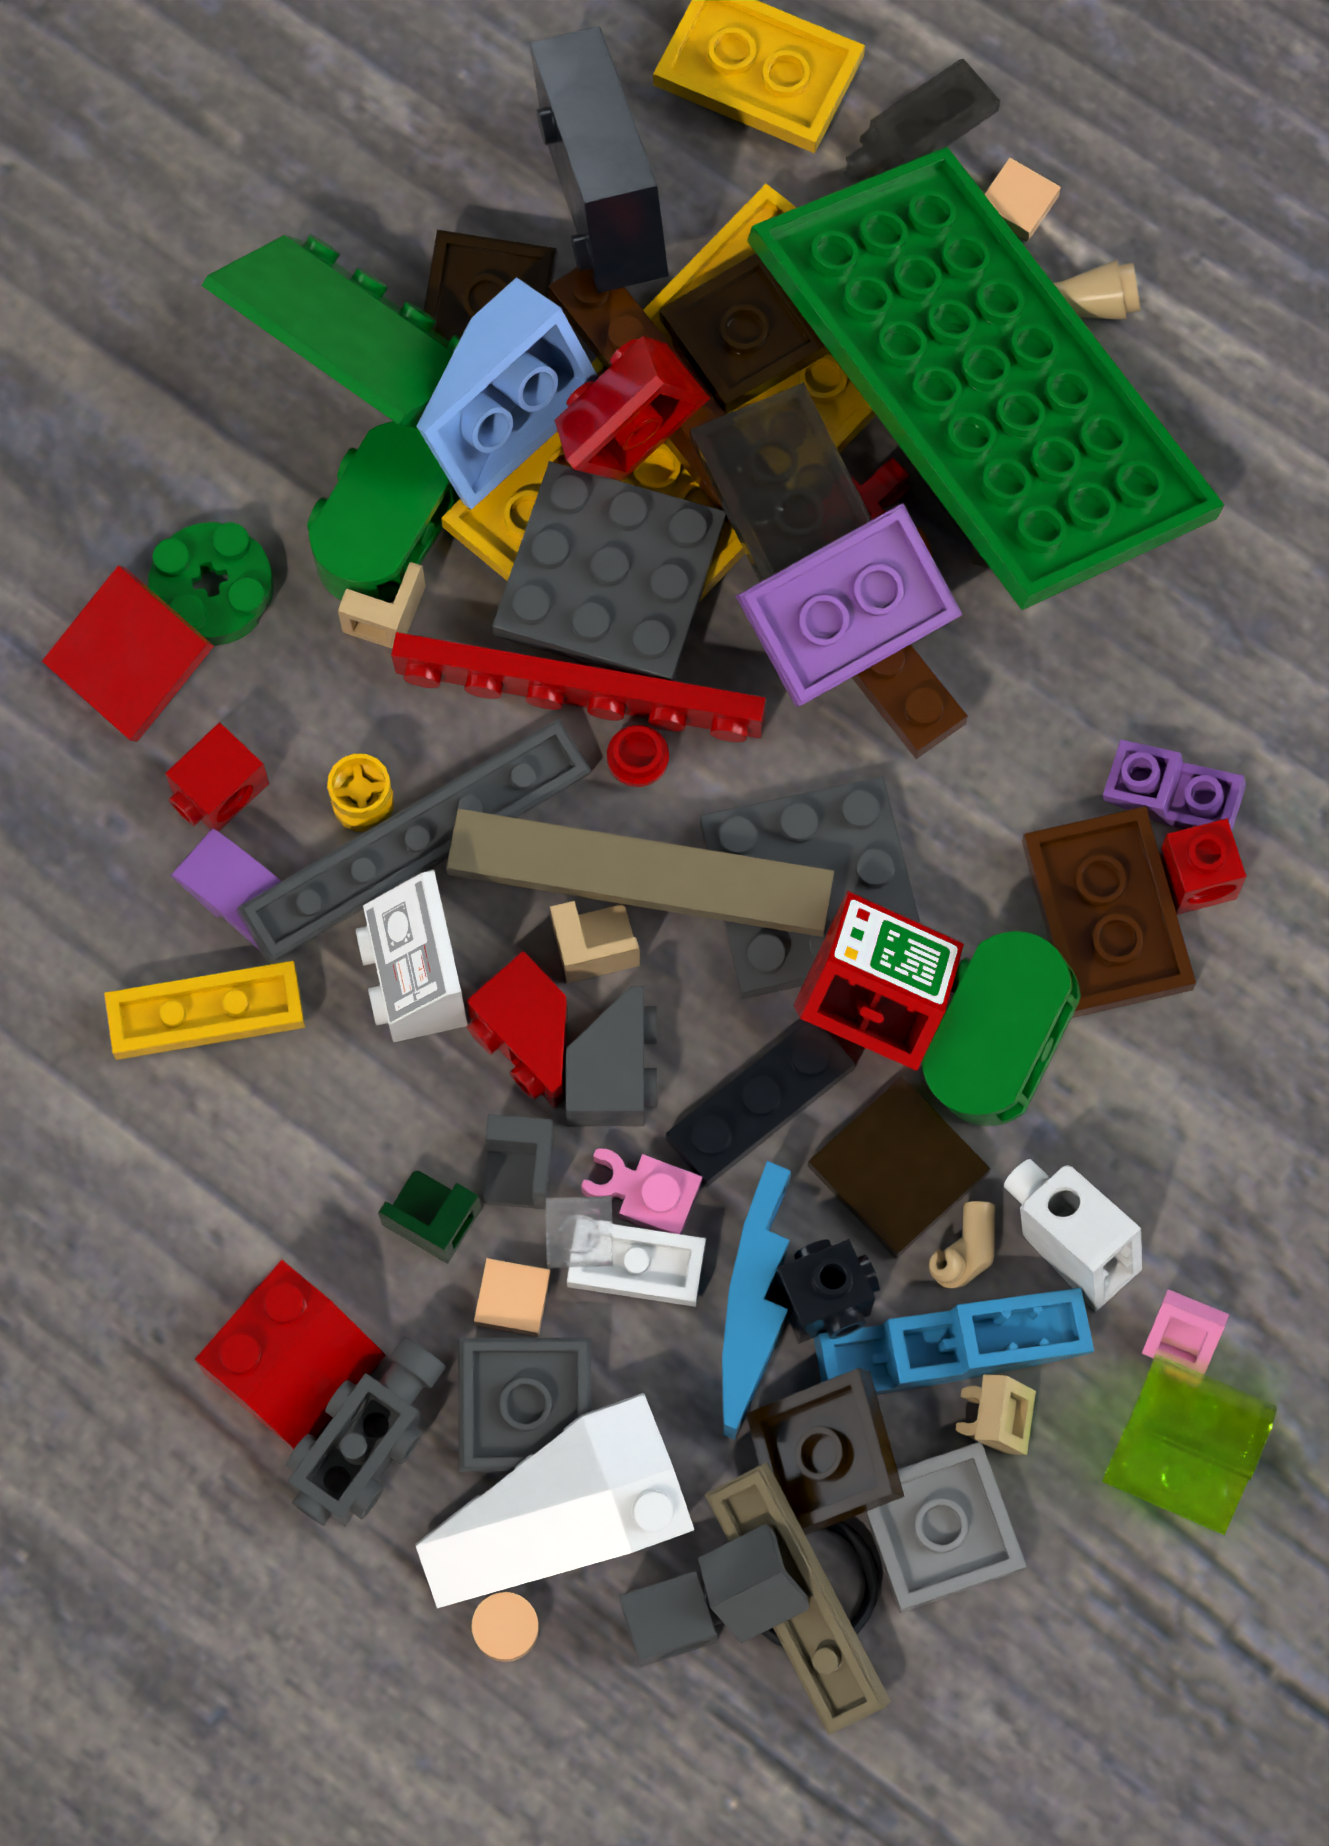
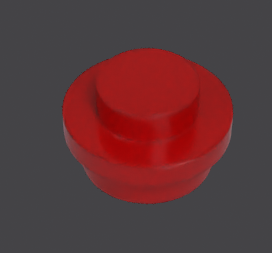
(637, 756)

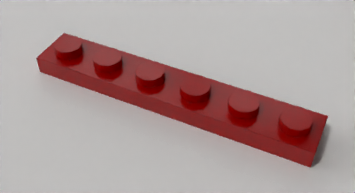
(602, 691)

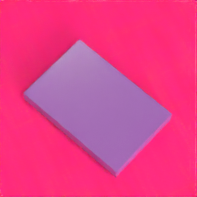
(849, 605)

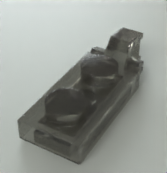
(923, 122)

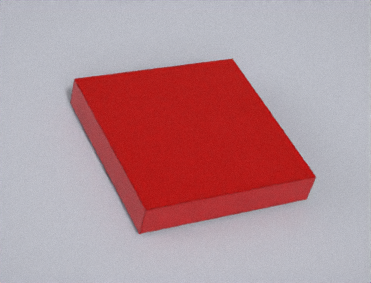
(127, 653)

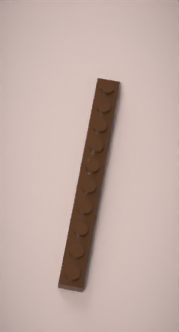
(897, 686)

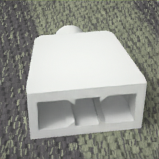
(1077, 1230)

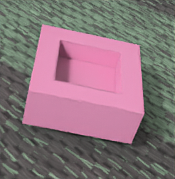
(1185, 1331)

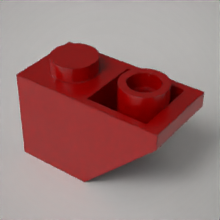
(527, 1022)

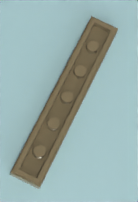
(640, 872)

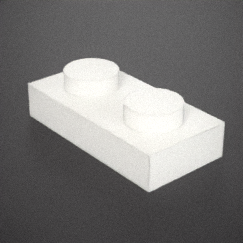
(647, 1267)

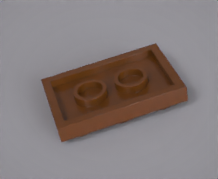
(1110, 909)

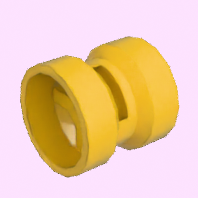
(357, 779)

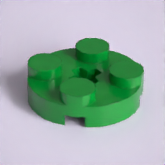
(227, 552)

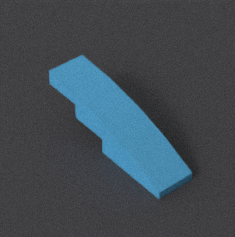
(752, 1320)
(962, 1342)

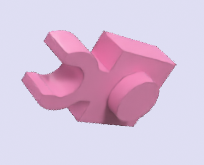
(653, 1195)

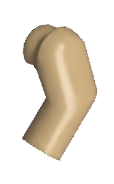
(969, 1254)

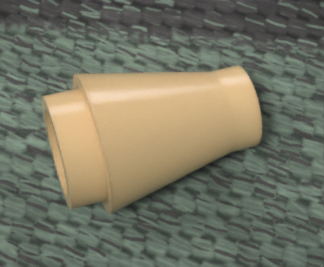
(1103, 291)

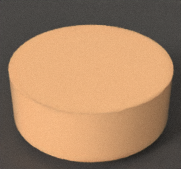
(505, 1626)

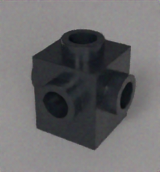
(826, 1290)

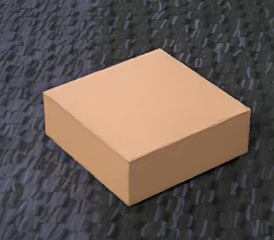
(1022, 197)
(512, 1297)

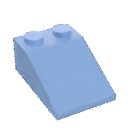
(503, 390)

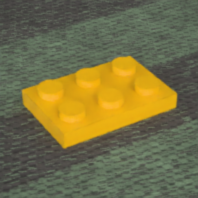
(760, 68)

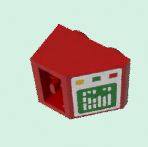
(880, 980)

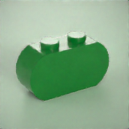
(379, 513)
(1001, 1028)

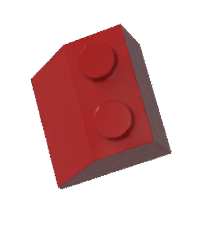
(628, 410)
(288, 1355)

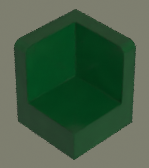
(432, 1214)

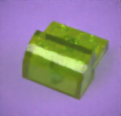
(1190, 1444)

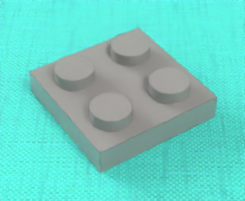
(945, 1530)

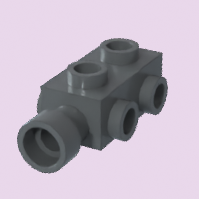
(349, 1449)

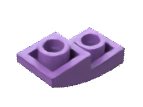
(1171, 789)
(223, 878)

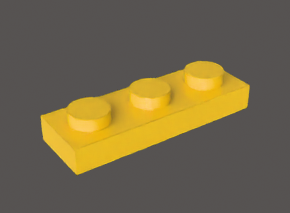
(204, 1010)

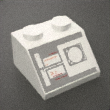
(413, 961)

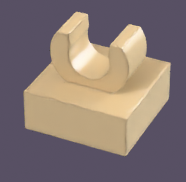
(1002, 1416)

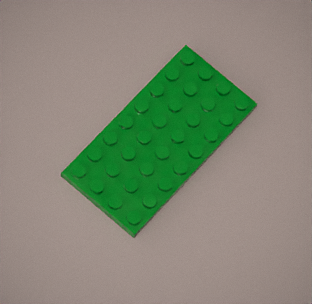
(985, 376)

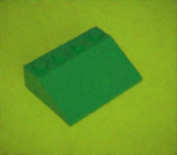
(339, 323)

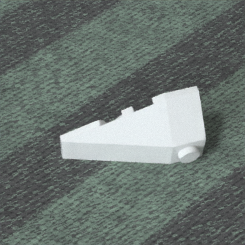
(573, 1503)

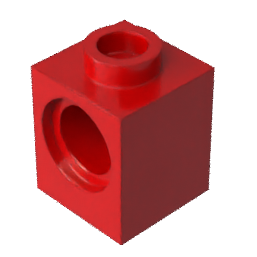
(215, 779)
(1202, 866)

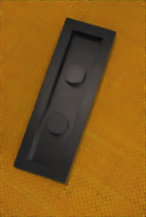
(760, 1101)

